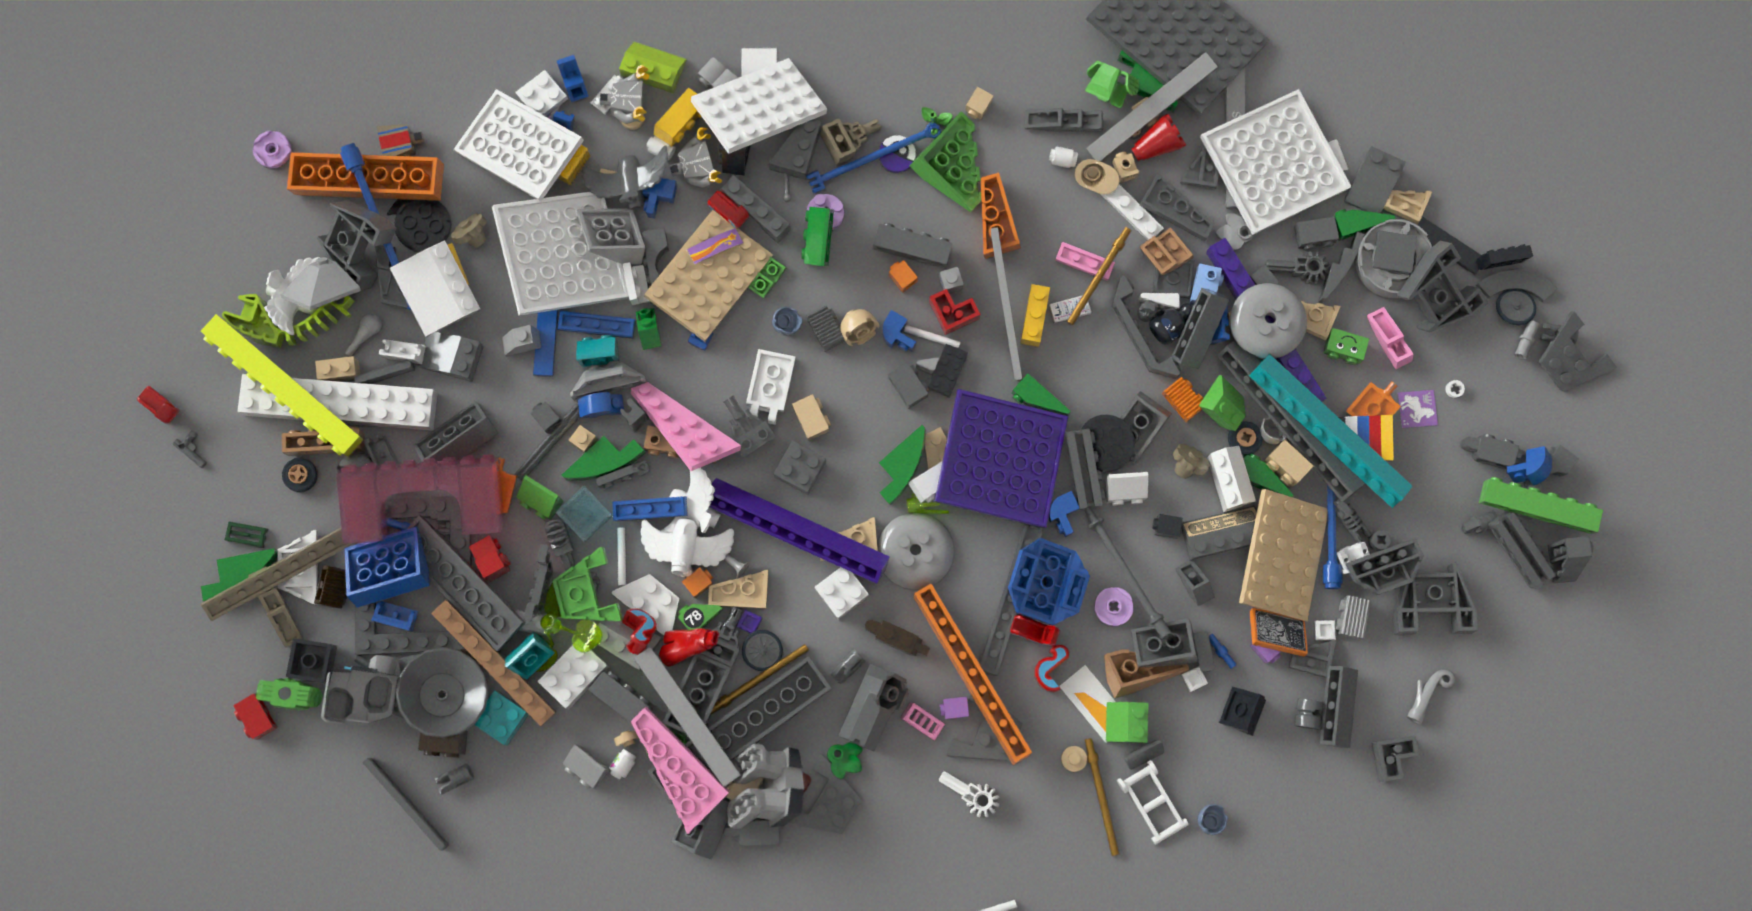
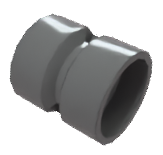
(1309, 713)

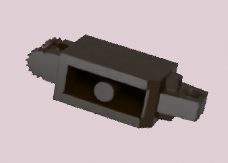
(896, 637)

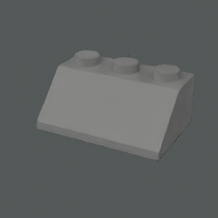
(617, 636)

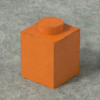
(902, 276)
(698, 582)

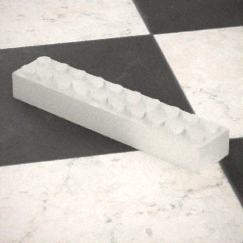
(350, 403)

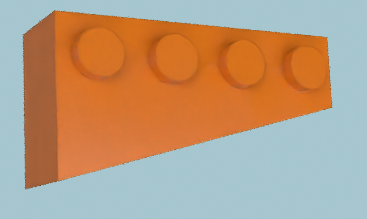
(997, 214)

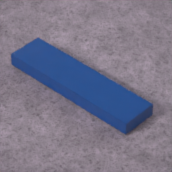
(596, 324)
(545, 355)
(650, 508)

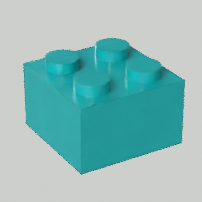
(501, 718)

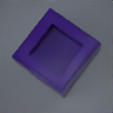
(749, 622)

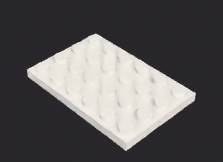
(758, 105)
(518, 145)

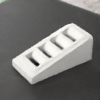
(1162, 300)

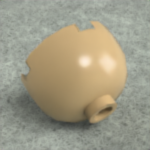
(858, 326)

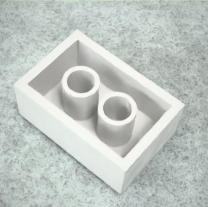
(572, 675)

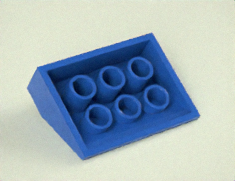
(386, 567)

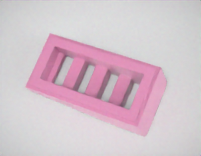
(907, 713)

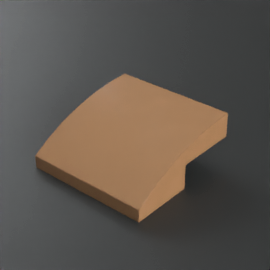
(1166, 251)

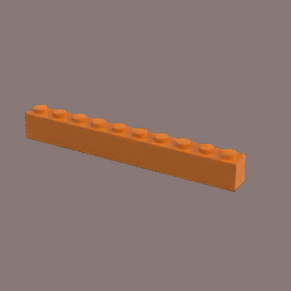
(972, 674)

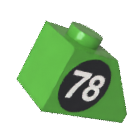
(698, 615)

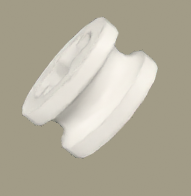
(1457, 384)

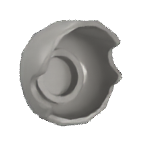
(1271, 432)

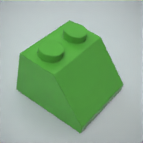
(1224, 404)
(539, 498)
(1127, 722)

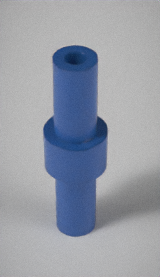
(398, 525)
(1222, 651)

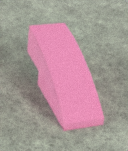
(1390, 338)

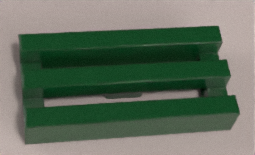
(262, 537)

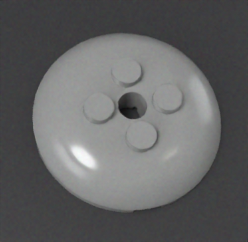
(1259, 336)
(916, 570)

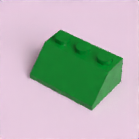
(818, 236)

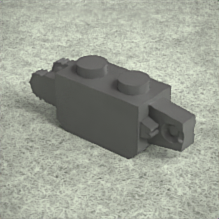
(1494, 451)

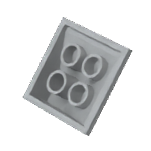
(612, 234)
(320, 284)

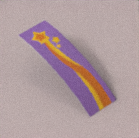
(714, 245)

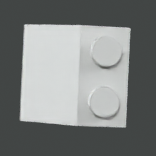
(1126, 488)

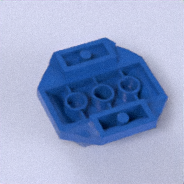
(1064, 585)

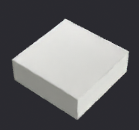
(1325, 630)
(1194, 679)

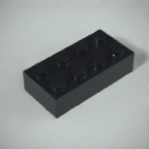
(1505, 257)
(947, 370)

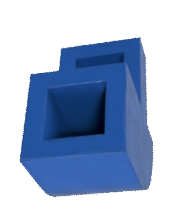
(572, 78)
(663, 191)
(892, 332)
(599, 404)
(1536, 469)
(1060, 508)

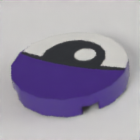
(898, 160)

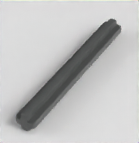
(548, 443)

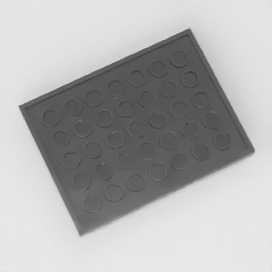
(1174, 33)

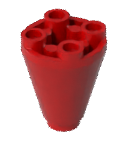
(1159, 140)

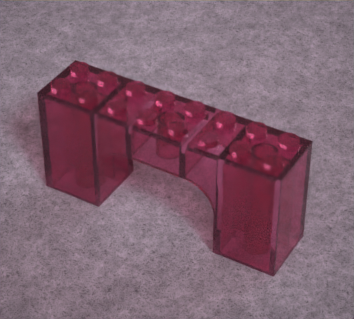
(471, 480)

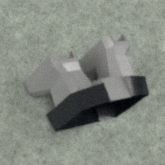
(361, 692)
(781, 792)

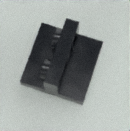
(1243, 710)

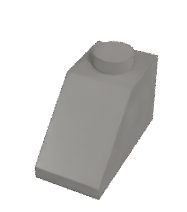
(521, 340)

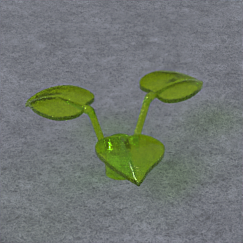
(586, 636)

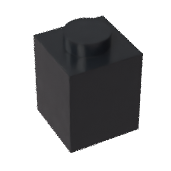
(1167, 526)

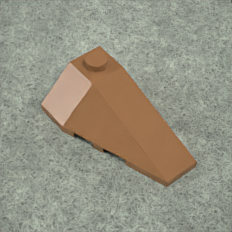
(1127, 678)

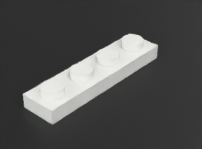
(1133, 213)

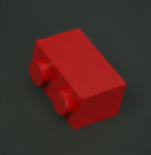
(254, 717)

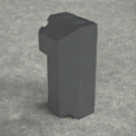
(875, 700)

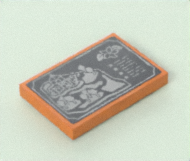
(1278, 632)

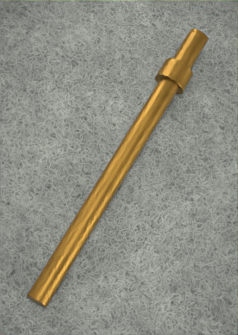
(1117, 246)
(726, 700)
(1092, 758)

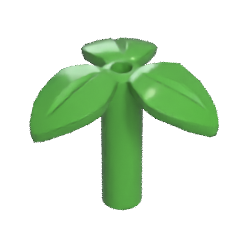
(930, 116)

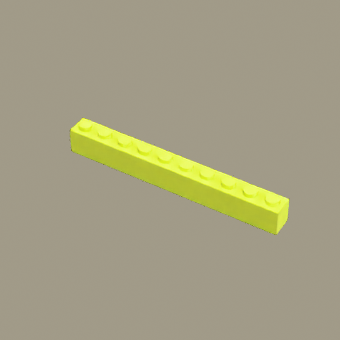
(285, 389)

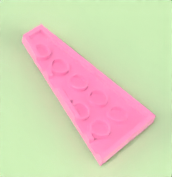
(686, 432)
(683, 775)

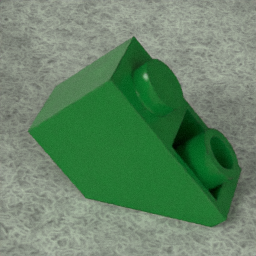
(648, 328)

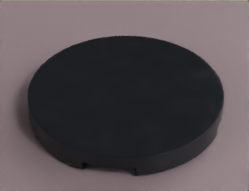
(422, 224)
(1112, 441)

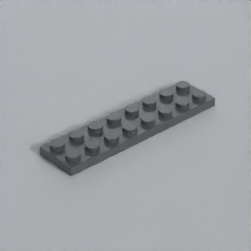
(467, 589)

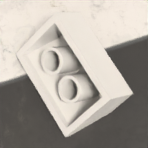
(1231, 478)

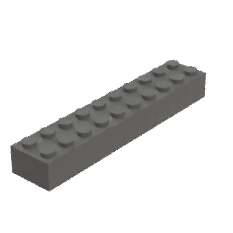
(762, 713)

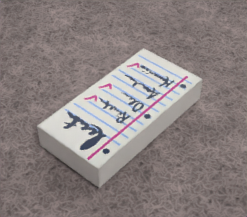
(1062, 310)

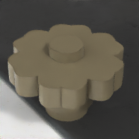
(470, 231)
(1189, 461)

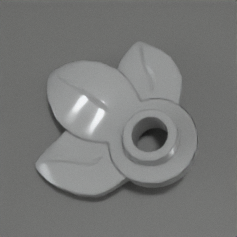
(1233, 230)

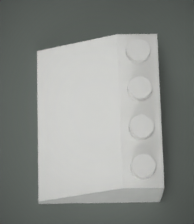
(435, 288)

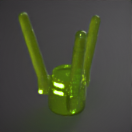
(915, 506)

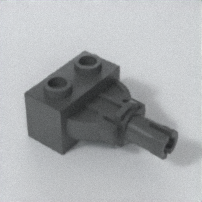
(749, 431)
(726, 649)

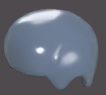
(786, 321)
(1212, 819)

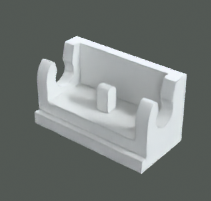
(403, 351)

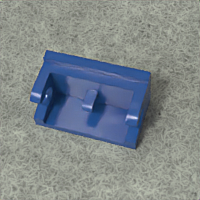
(395, 616)

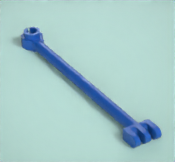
(819, 179)

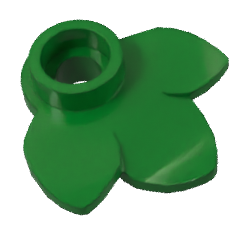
(847, 761)

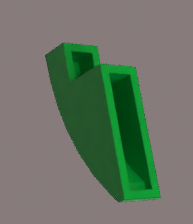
(1147, 83)
(603, 460)
(903, 464)
(236, 569)

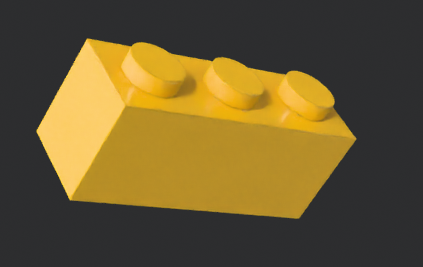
(677, 119)
(1035, 315)

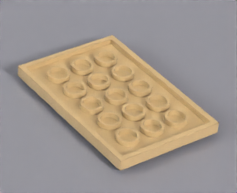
(706, 291)
(1284, 555)

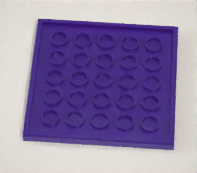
(1001, 458)

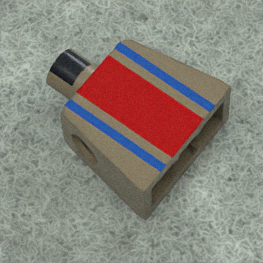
(398, 140)

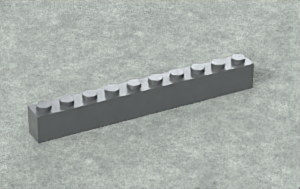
(1325, 463)

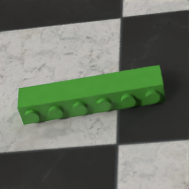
(1541, 506)

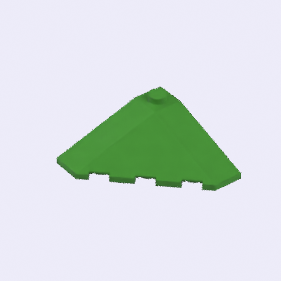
(950, 163)

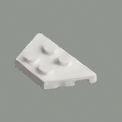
(305, 583)
(652, 598)

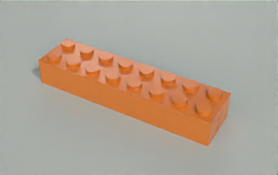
(385, 175)

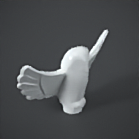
(279, 309)
(698, 502)
(685, 547)

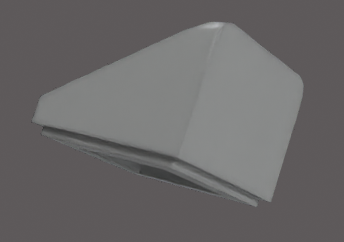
(927, 365)

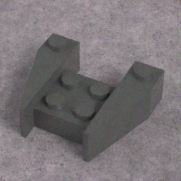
(349, 237)
(1437, 292)
(1435, 595)

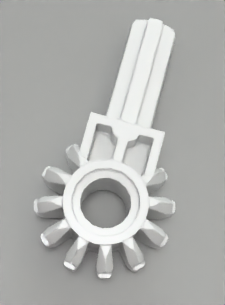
(970, 793)

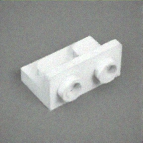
(636, 283)

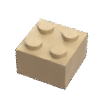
(1288, 464)

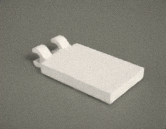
(770, 383)

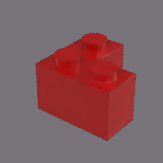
(953, 316)
(489, 558)

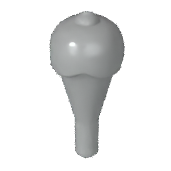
(368, 327)

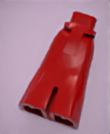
(686, 643)

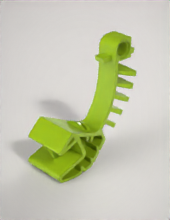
(258, 326)

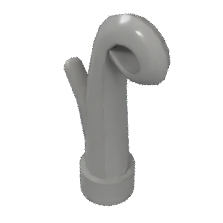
(1424, 694)

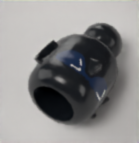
(1169, 323)

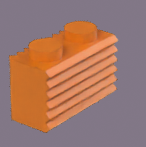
(1183, 399)

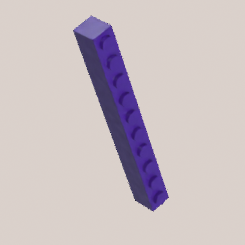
(1238, 281)
(798, 531)

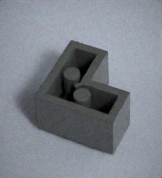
(1388, 755)

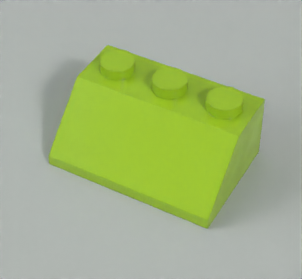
(663, 67)

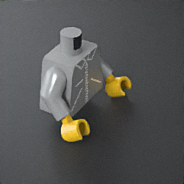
(627, 97)
(696, 162)

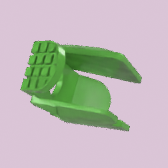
(1106, 85)
(301, 694)

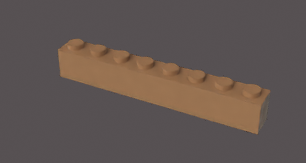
(493, 662)

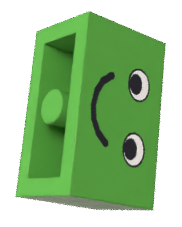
(1346, 346)

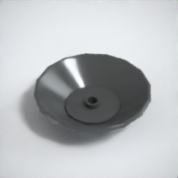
(444, 672)

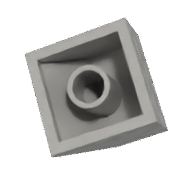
(585, 766)

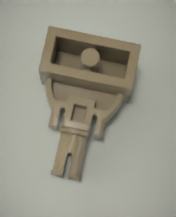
(846, 138)

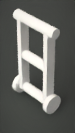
(1152, 771)

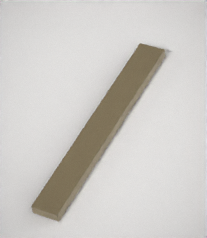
(274, 575)

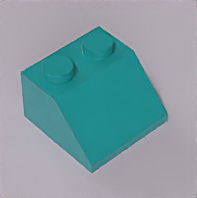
(597, 351)
(529, 656)

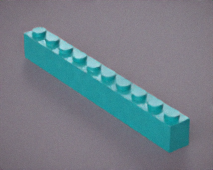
(1331, 431)

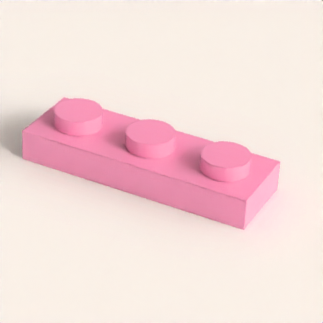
(1082, 260)

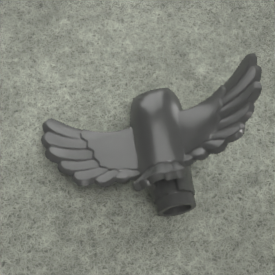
(629, 179)

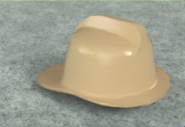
(1097, 176)

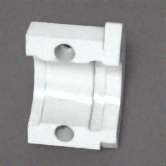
(1352, 553)

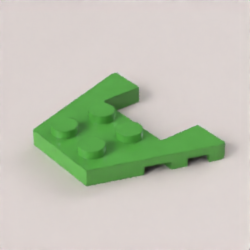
(577, 592)

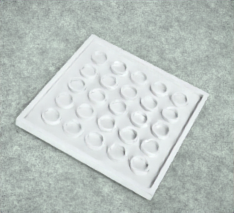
(1275, 161)
(551, 257)

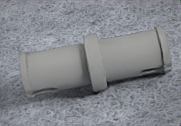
(1526, 340)

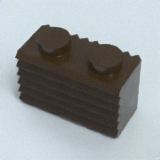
(331, 587)

